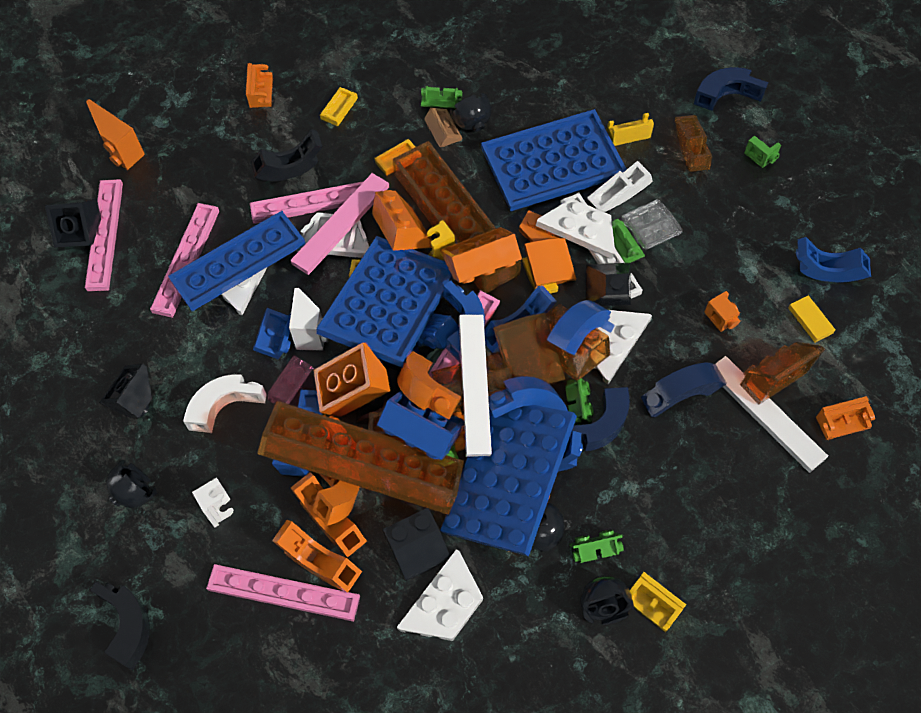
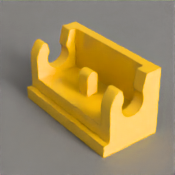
(630, 131)
(444, 239)
(656, 602)

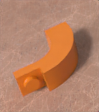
(423, 390)
(335, 502)
(342, 534)
(315, 558)

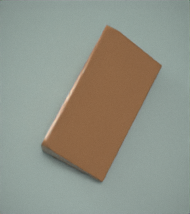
(442, 127)

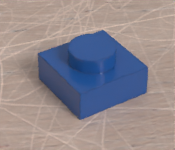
(309, 401)

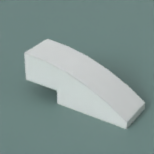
(621, 187)

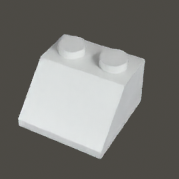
(304, 323)

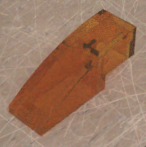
(693, 143)

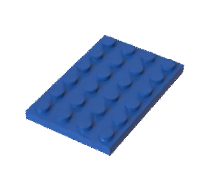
(552, 159)
(387, 301)
(508, 492)

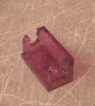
(289, 381)

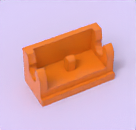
(259, 86)
(845, 418)

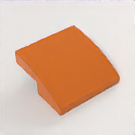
(549, 262)

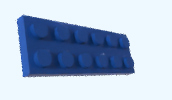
(236, 260)

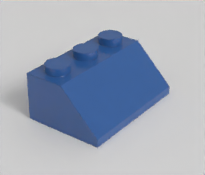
(420, 427)

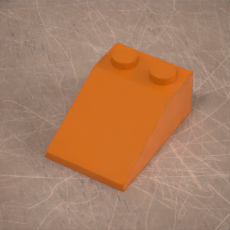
(117, 137)

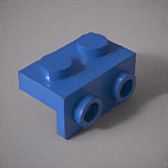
(273, 334)

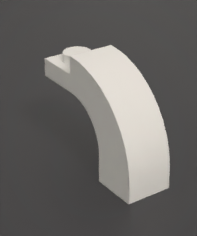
(215, 395)

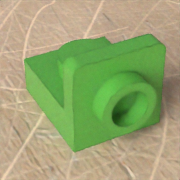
(761, 153)

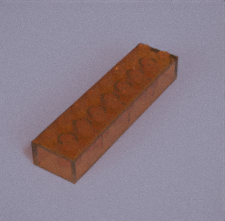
(445, 198)
(360, 457)

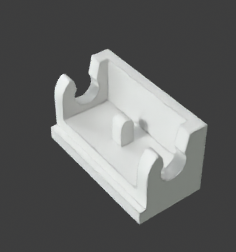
(210, 499)

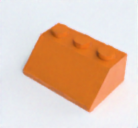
(399, 222)
(481, 254)
(350, 381)

